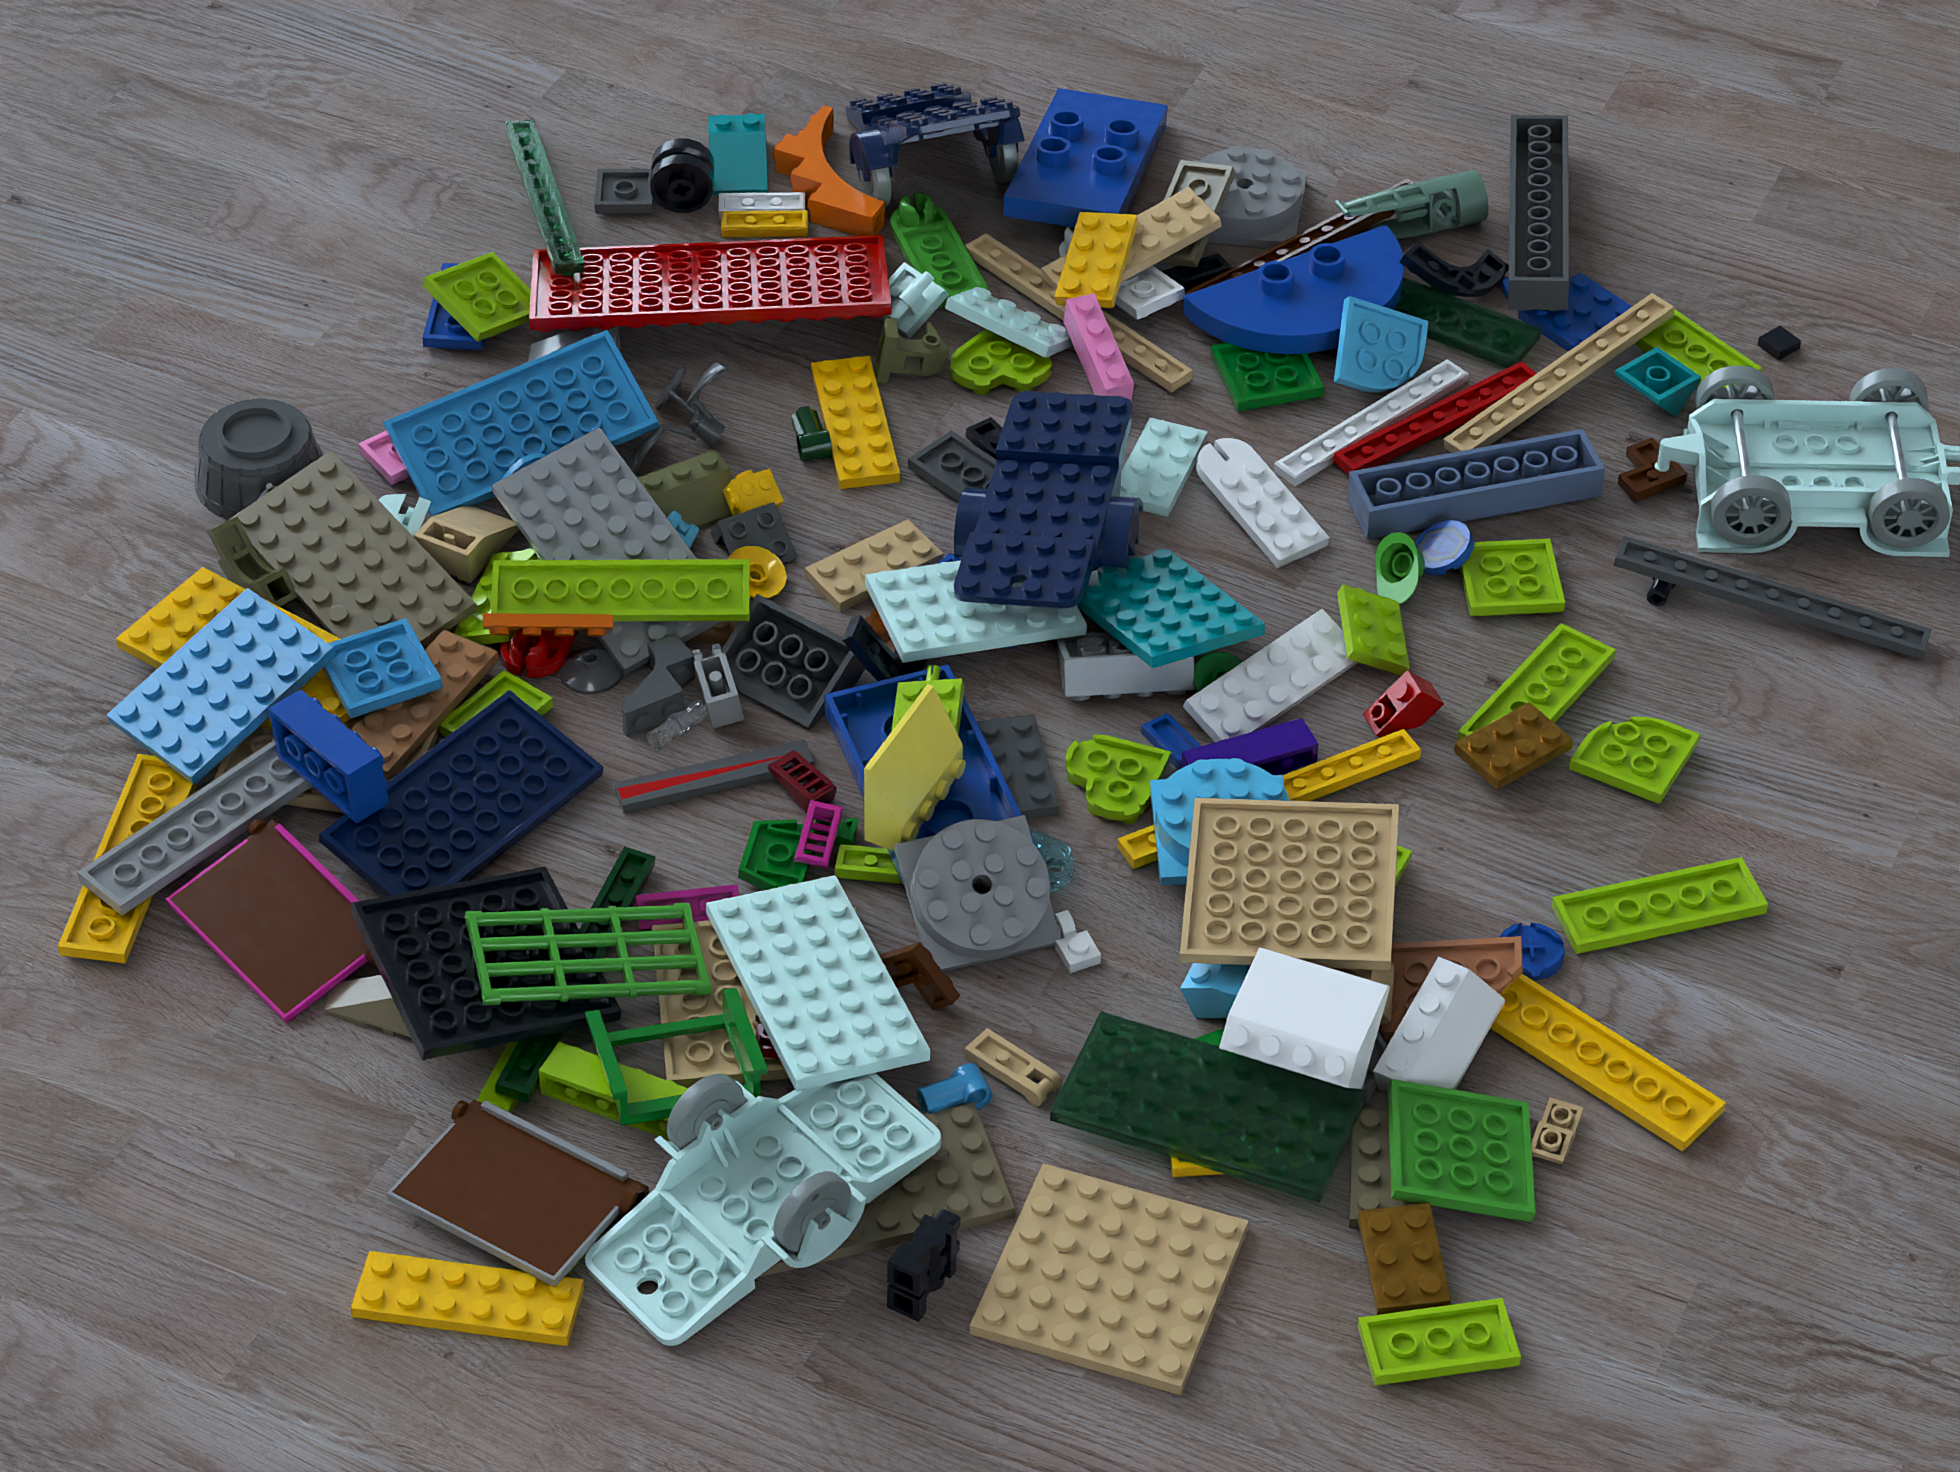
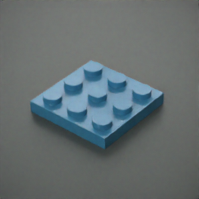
(380, 668)

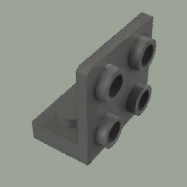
(756, 528)

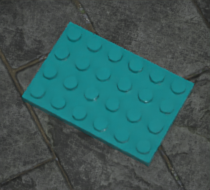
(1165, 609)

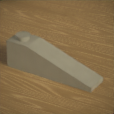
(364, 1003)

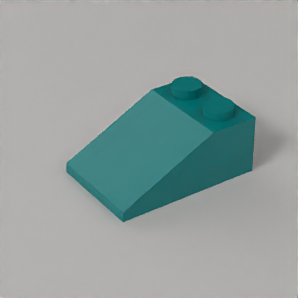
(738, 153)

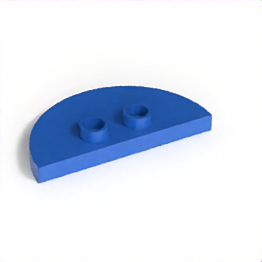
(1300, 300)

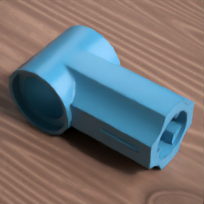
(963, 1087)

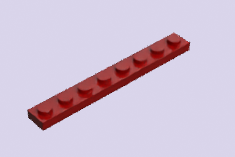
(1431, 421)

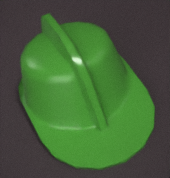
(1398, 567)

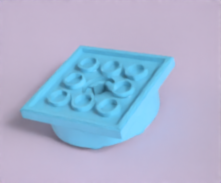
(1174, 805)

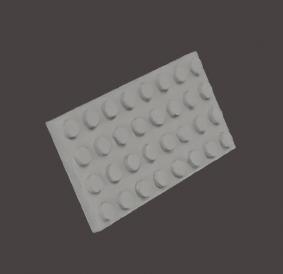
(594, 508)

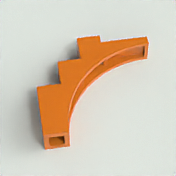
(828, 196)

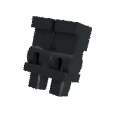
(922, 1264)

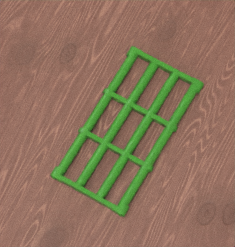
(560, 967)

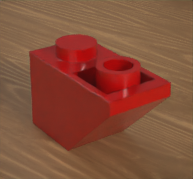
(1403, 705)

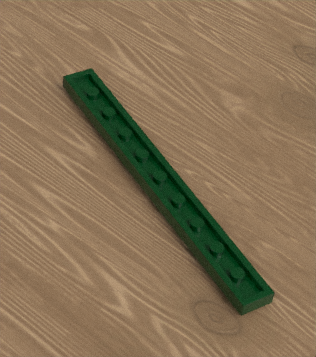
(620, 890)

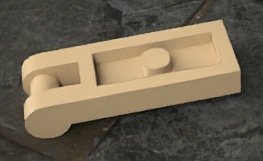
(1013, 1066)

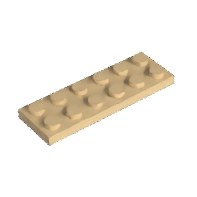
(1159, 233)

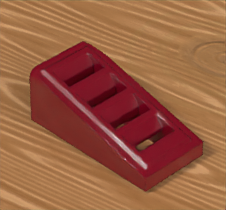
(825, 788)

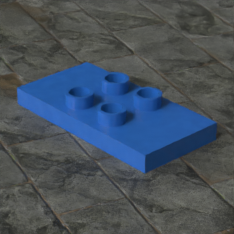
(1085, 157)
(864, 720)

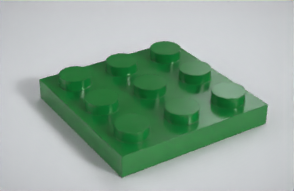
(1265, 378)

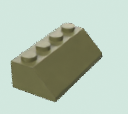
(692, 489)

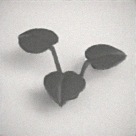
(702, 423)

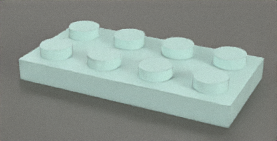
(1009, 322)
(1161, 464)

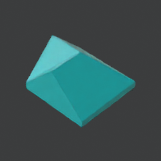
(1660, 379)

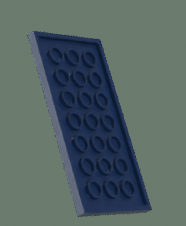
(465, 801)

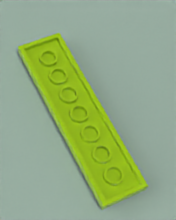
(625, 588)

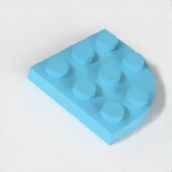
(1378, 346)

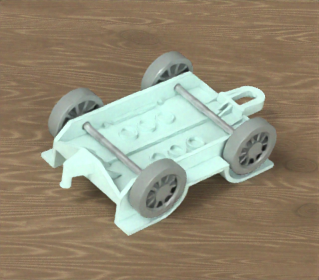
(1816, 464)

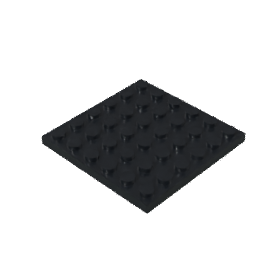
(432, 972)

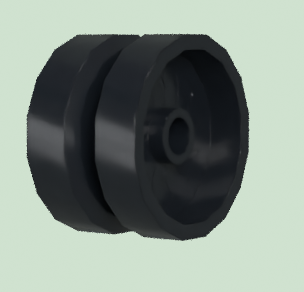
(682, 175)

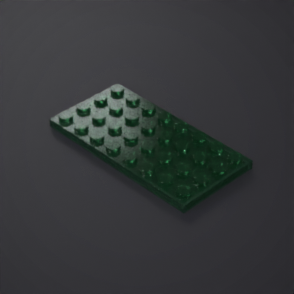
(1208, 1106)

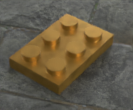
(1513, 745)
(1403, 1258)

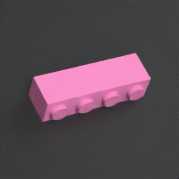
(1097, 347)

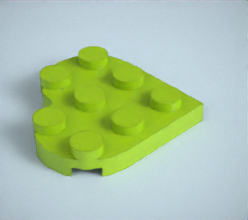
(993, 361)
(1115, 775)

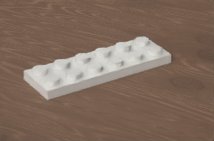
(1272, 679)

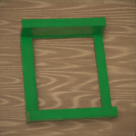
(739, 1034)

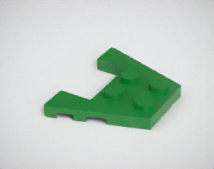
(772, 850)

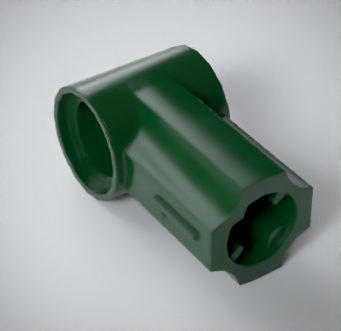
(811, 438)

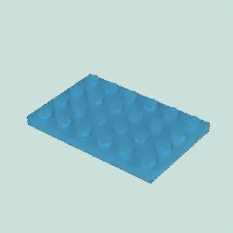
(220, 685)

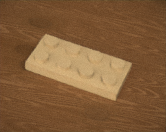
(842, 575)

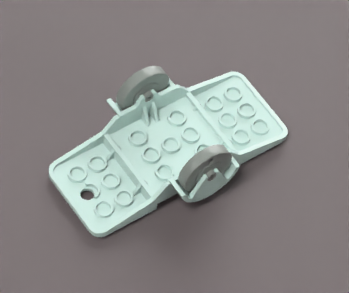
(752, 1189)

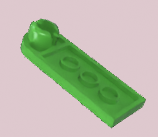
(933, 245)

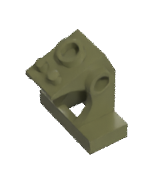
(893, 349)

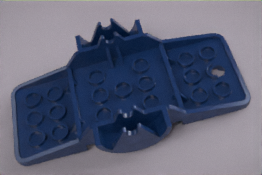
(1049, 503)

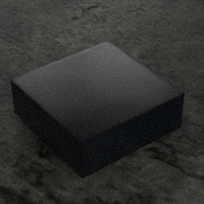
(1779, 342)

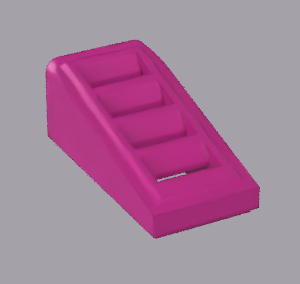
(822, 812)

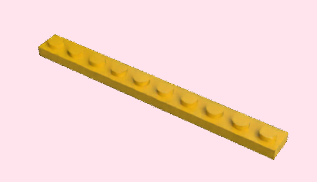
(1307, 783)

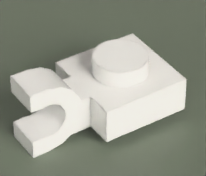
(1075, 948)

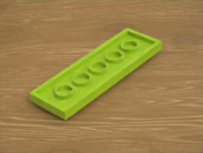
(1548, 678)
(1659, 905)

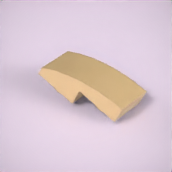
(1556, 1130)

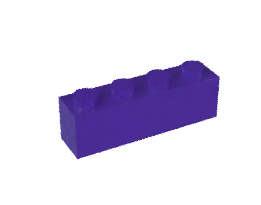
(1274, 748)

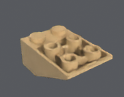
(465, 539)

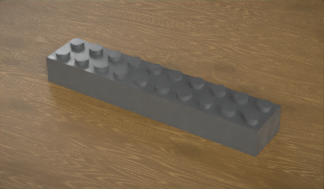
(1539, 213)

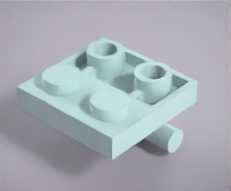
(913, 298)

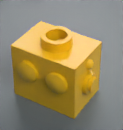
(752, 491)

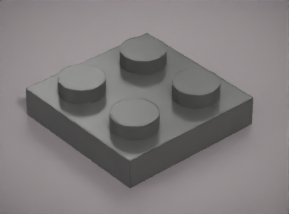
(623, 191)

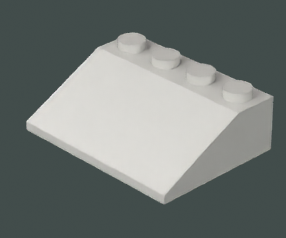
(1306, 1018)

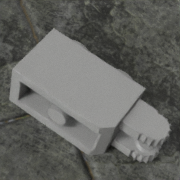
(718, 687)

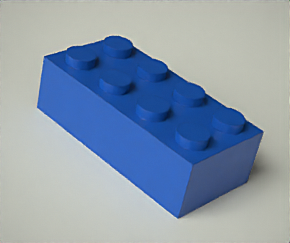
(329, 755)

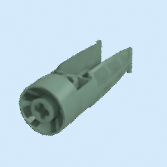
(1426, 205)

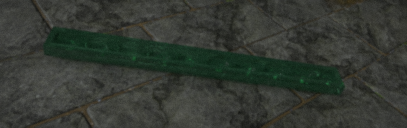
(545, 198)

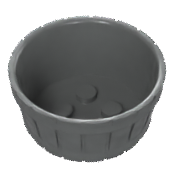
(247, 449)

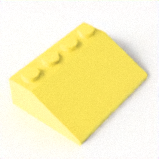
(911, 772)

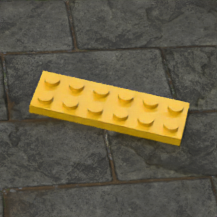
(855, 422)
(466, 1298)

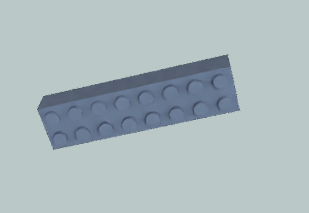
(1475, 483)

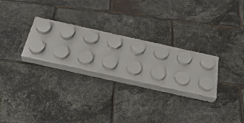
(192, 830)

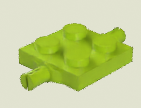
(949, 691)

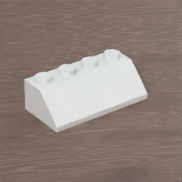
(1440, 1029)

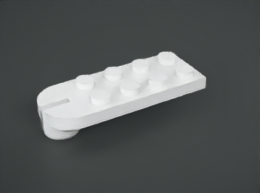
(1143, 292)
(1259, 501)

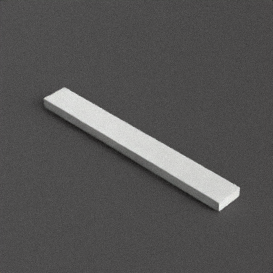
(1389, 410)

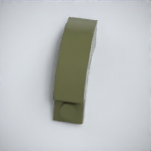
(245, 566)

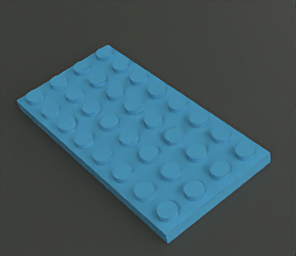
(477, 433)

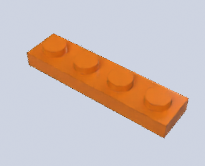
(561, 624)

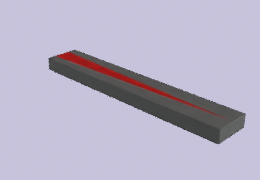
(704, 777)

